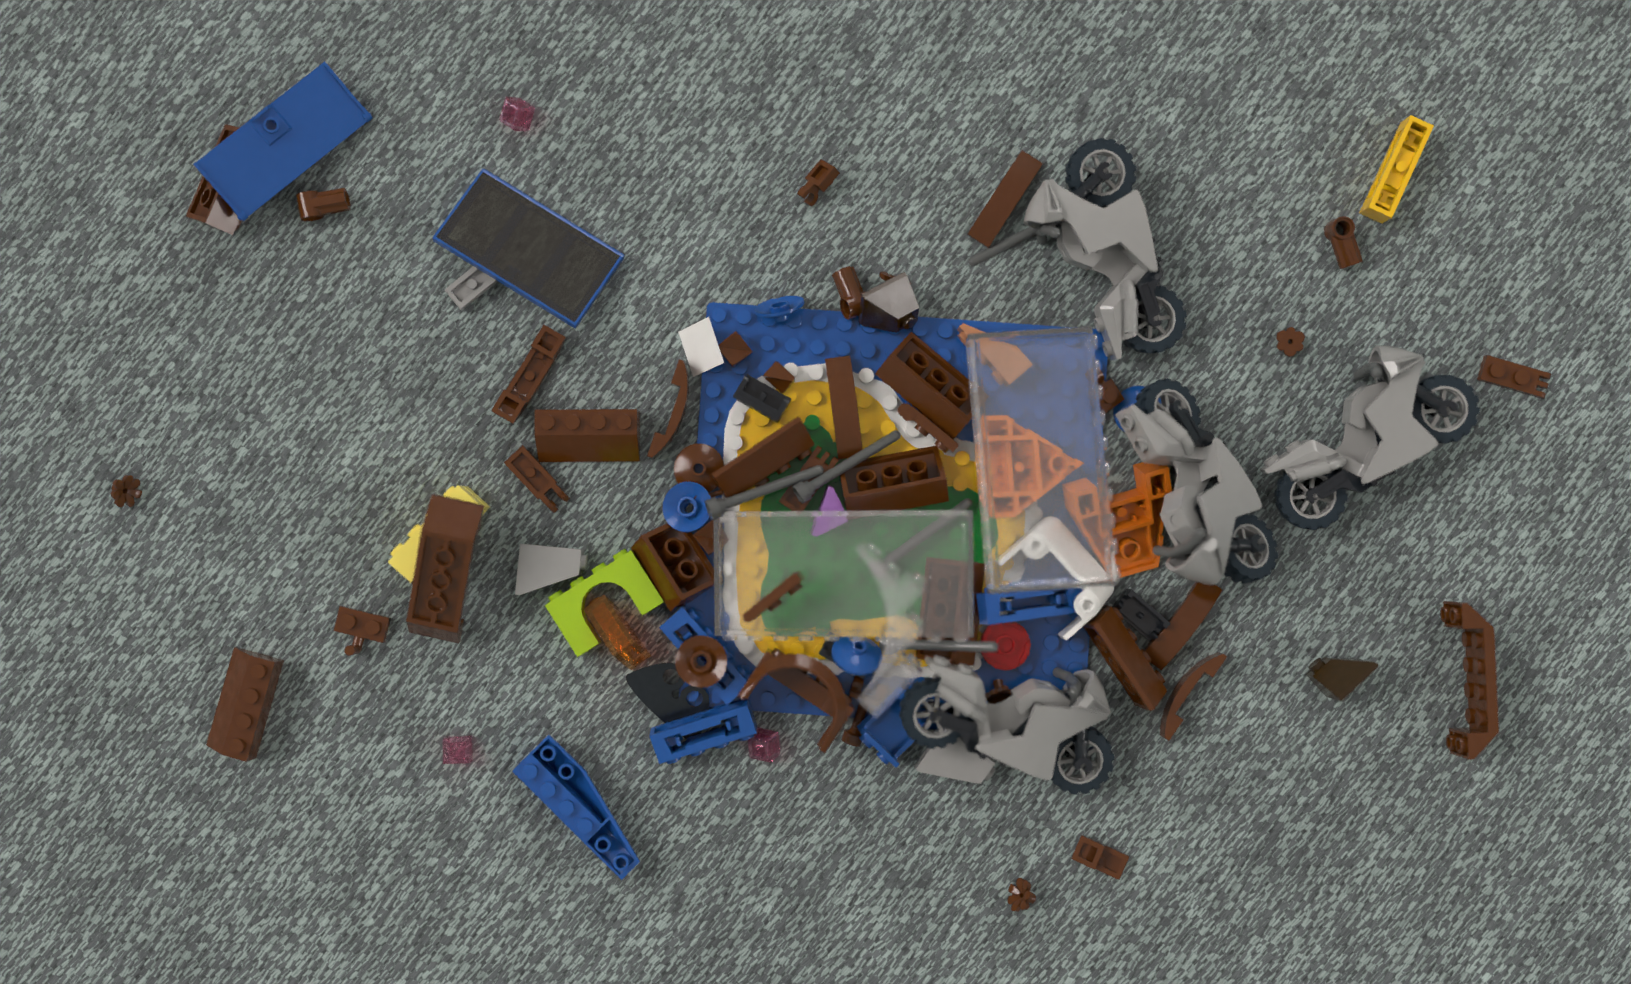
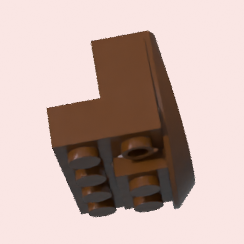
(822, 692)

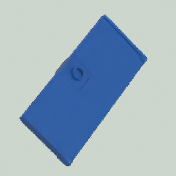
(282, 141)

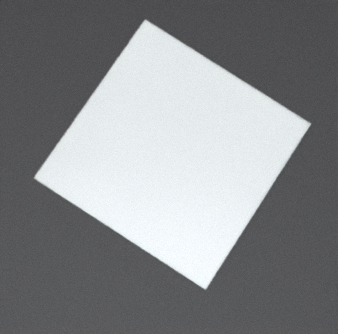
(701, 347)

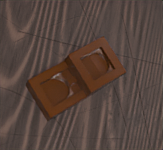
(1100, 857)

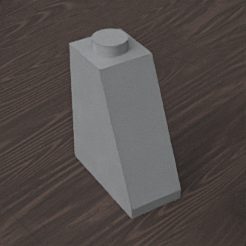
(547, 565)
(955, 763)

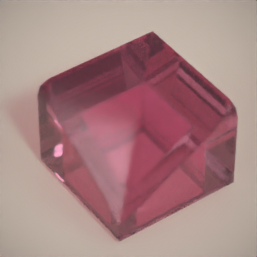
(517, 114)
(764, 745)
(457, 749)

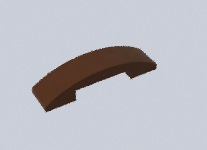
(1005, 199)
(530, 375)
(844, 406)
(659, 440)
(1183, 623)
(1208, 666)

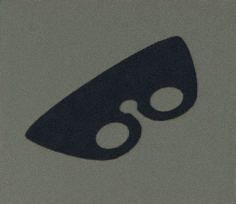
(657, 694)

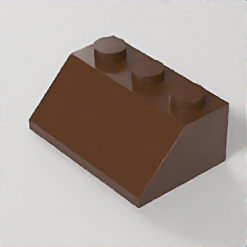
(674, 565)

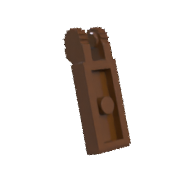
(926, 427)
(535, 477)

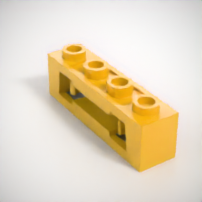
(1396, 169)

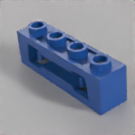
(990, 606)
(689, 616)
(668, 736)

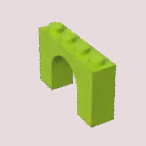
(568, 606)

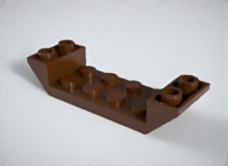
(443, 568)
(1481, 680)

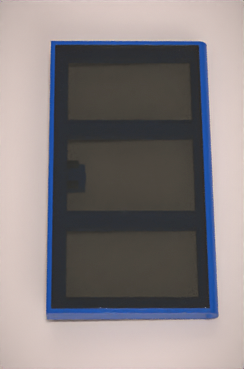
(528, 248)

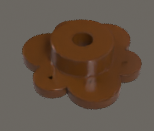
(1296, 338)

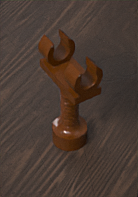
(852, 735)

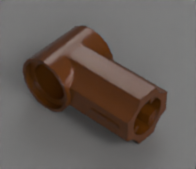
(316, 204)
(1344, 245)
(849, 291)

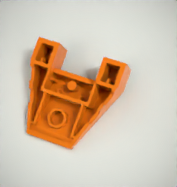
(1138, 519)

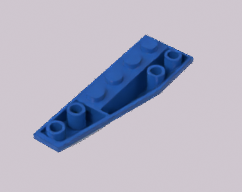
(576, 801)

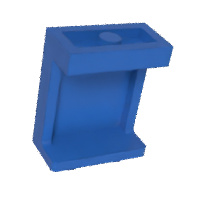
(888, 733)

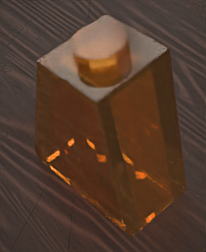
(616, 632)

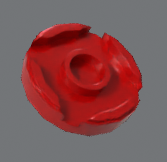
(1012, 642)

